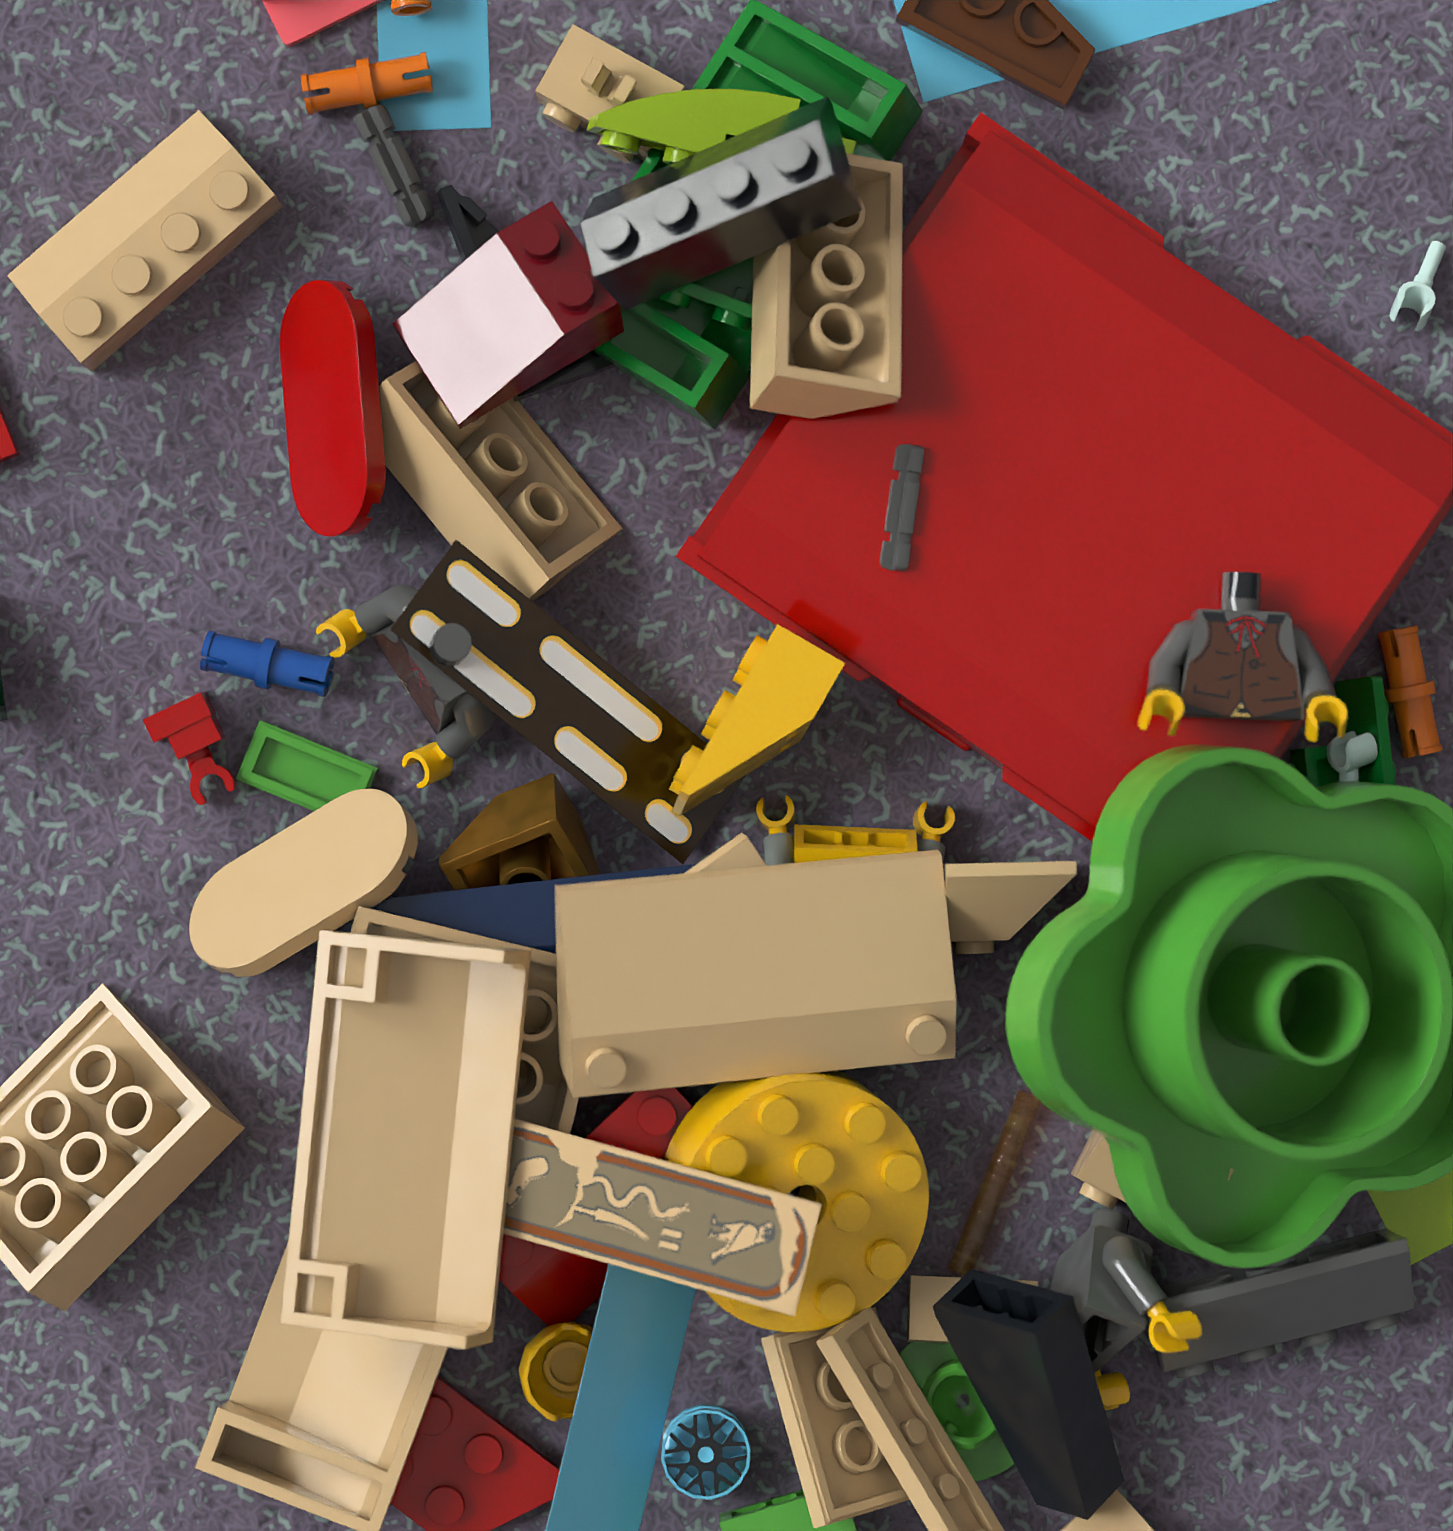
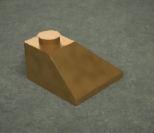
(521, 839)

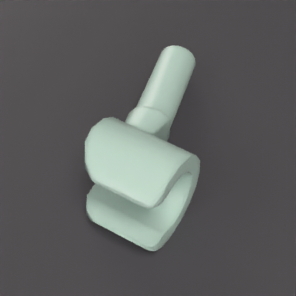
(1418, 293)
(1351, 753)

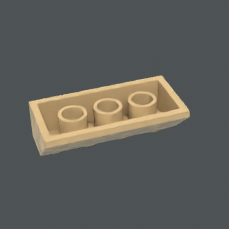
(144, 241)
(833, 307)
(492, 484)

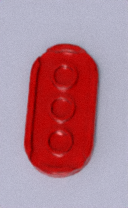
(332, 408)

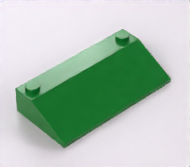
(685, 351)

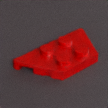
(469, 1468)

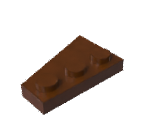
(1011, 38)

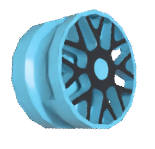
(705, 1451)

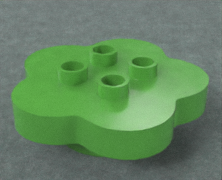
(1250, 998)

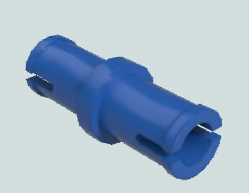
(267, 663)

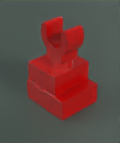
(190, 730)

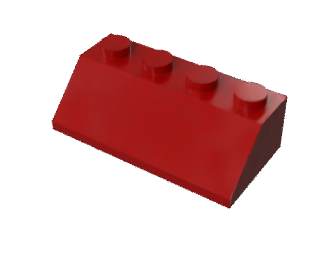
(564, 1284)

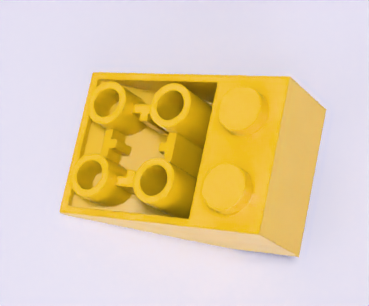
(777, 700)

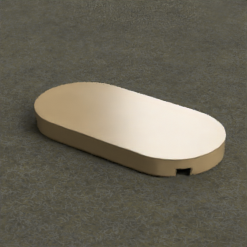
(303, 883)

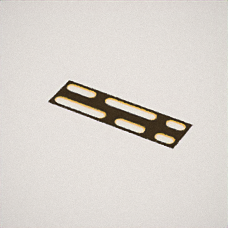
(562, 697)

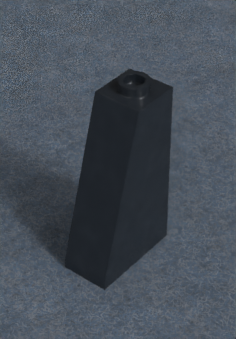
(1037, 1386)

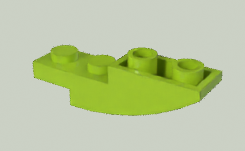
(689, 120)

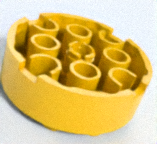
(845, 1155)

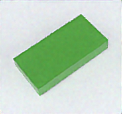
(301, 768)

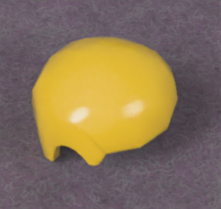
(554, 1368)

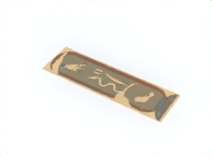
(658, 1217)

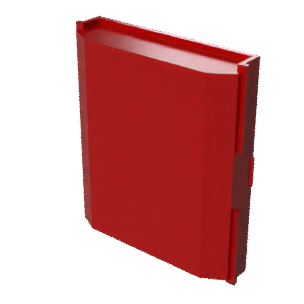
(1084, 481)

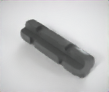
(394, 165)
(902, 507)

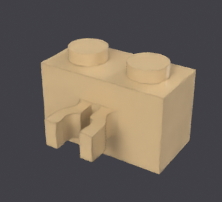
(593, 78)

